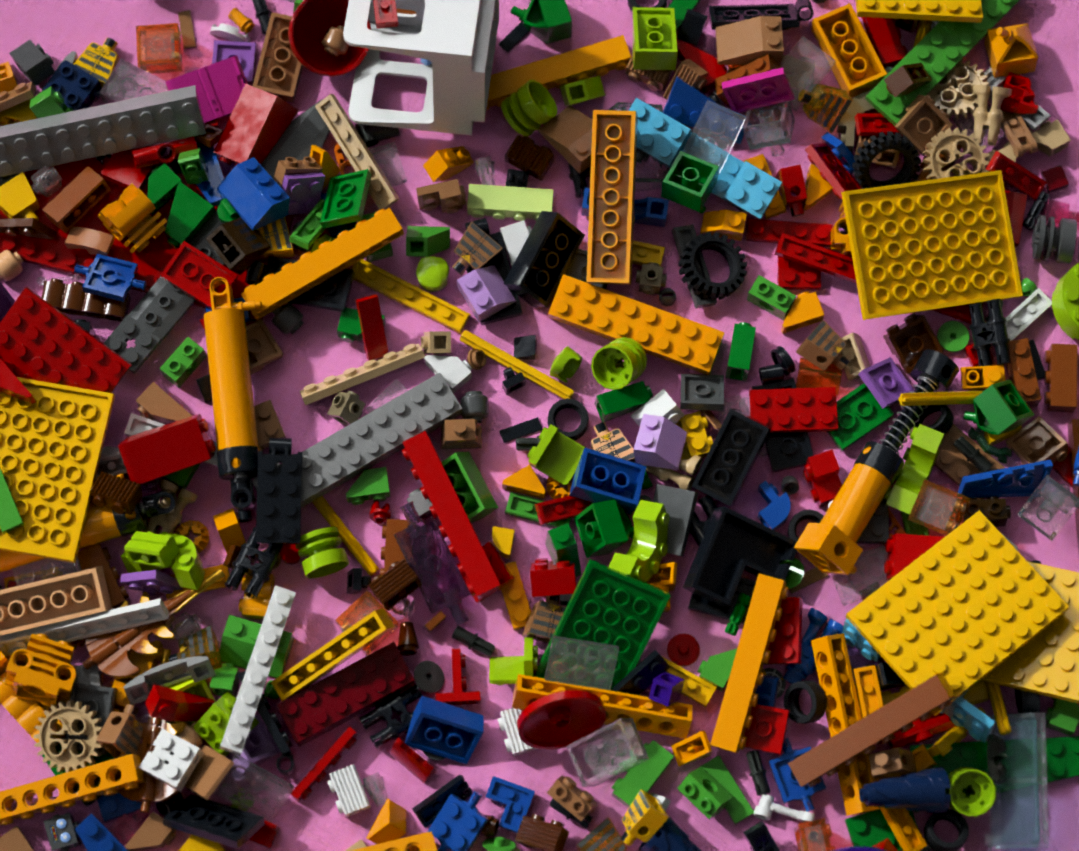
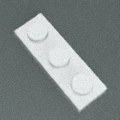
(1026, 313)

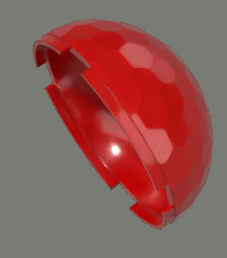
(307, 30)

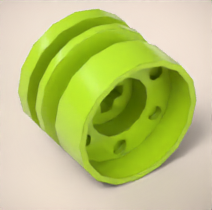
(529, 108)
(611, 370)
(322, 552)
(982, 791)

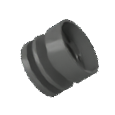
(1054, 239)

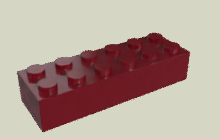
(346, 694)

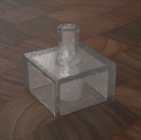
(769, 127)
(1049, 507)

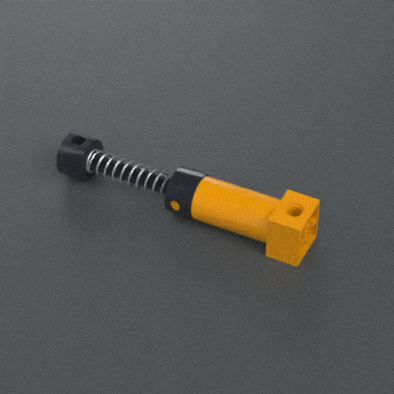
(833, 541)

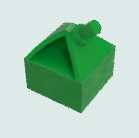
(546, 19)
(690, 181)
(999, 409)
(603, 528)

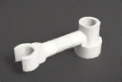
(767, 807)

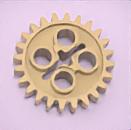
(956, 89)
(946, 144)
(69, 715)

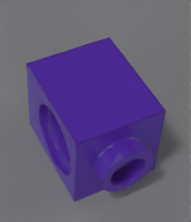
(666, 688)

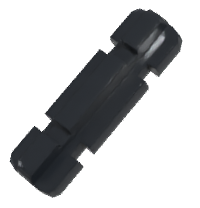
(1036, 210)

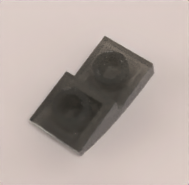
(995, 753)

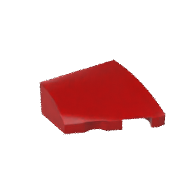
(1022, 95)
(411, 760)

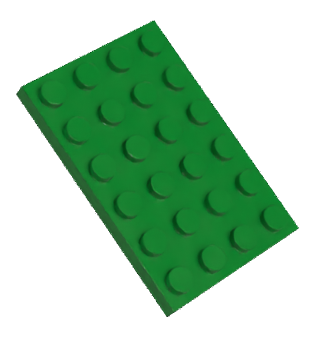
(611, 611)

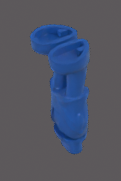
(797, 672)

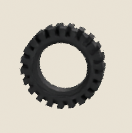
(884, 143)
(731, 254)

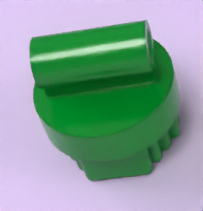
(226, 211)

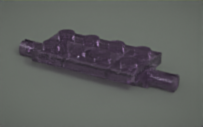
(433, 563)

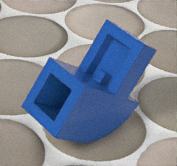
(778, 509)

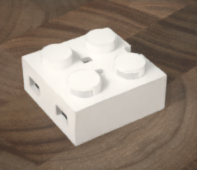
(171, 760)

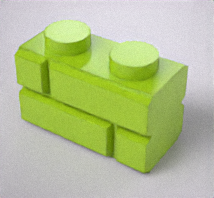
(151, 549)

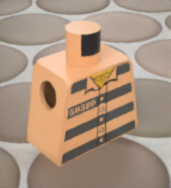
(612, 443)

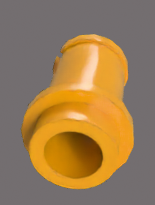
(245, 24)

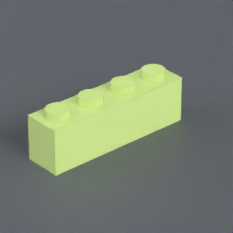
(508, 201)

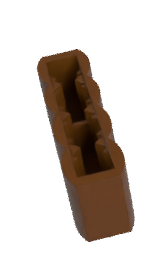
(73, 301)

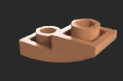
(92, 240)

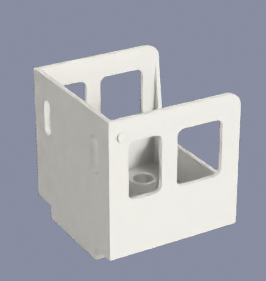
(449, 33)

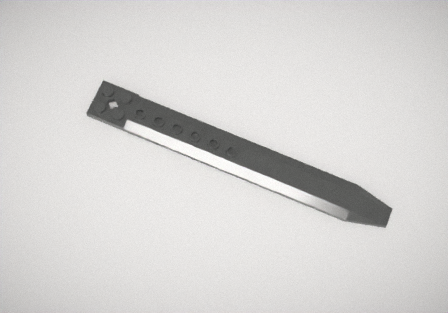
(166, 304)

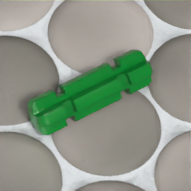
(737, 614)

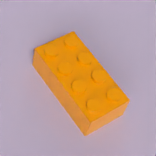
(846, 42)

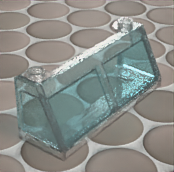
(1021, 804)

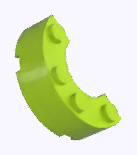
(1066, 302)
(918, 466)
(648, 542)
(186, 565)

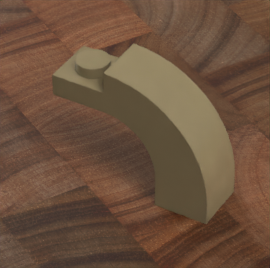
(847, 123)

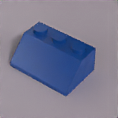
(254, 194)
(607, 478)
(444, 730)

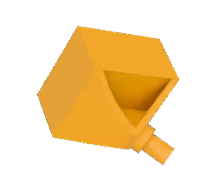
(1011, 50)

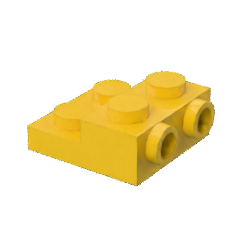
(697, 441)

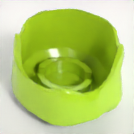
(432, 273)
(565, 364)

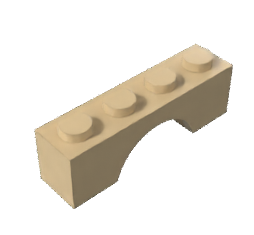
(1049, 138)

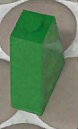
(186, 216)
(740, 352)
(622, 401)
(563, 546)

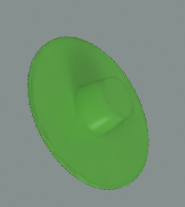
(953, 336)
(795, 573)
(498, 844)

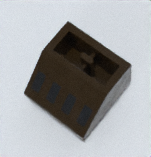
(238, 245)

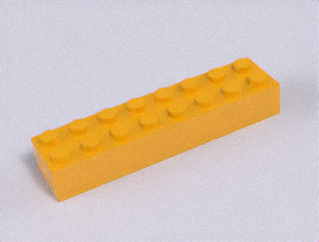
(612, 197)
(618, 316)

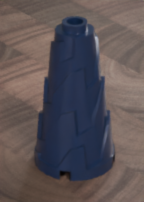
(911, 791)
(669, 838)

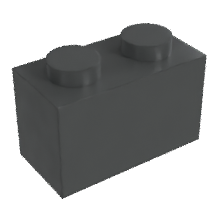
(33, 62)

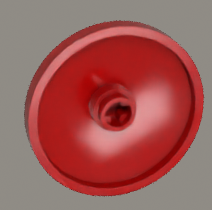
(560, 719)

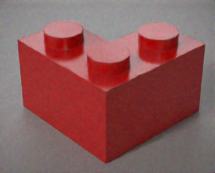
(823, 476)
(552, 579)

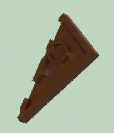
(26, 227)

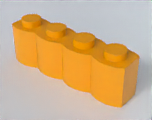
(25, 710)

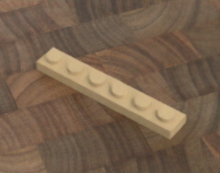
(356, 150)
(358, 375)

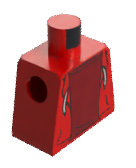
(792, 181)

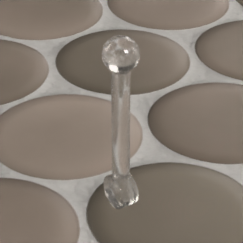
(76, 277)

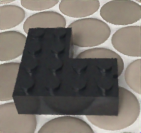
(729, 548)

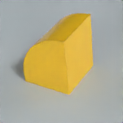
(503, 541)

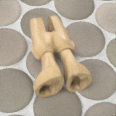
(992, 119)
(685, 482)
(172, 519)

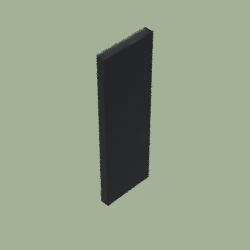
(513, 37)
(1037, 361)
(520, 430)

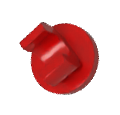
(379, 515)

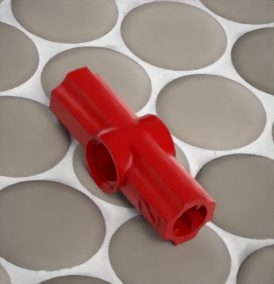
(151, 155)
(922, 730)

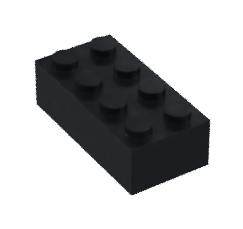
(544, 259)
(732, 457)

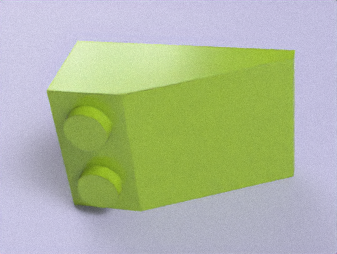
(654, 38)

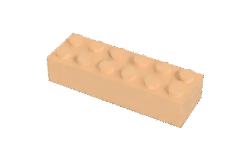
(53, 600)

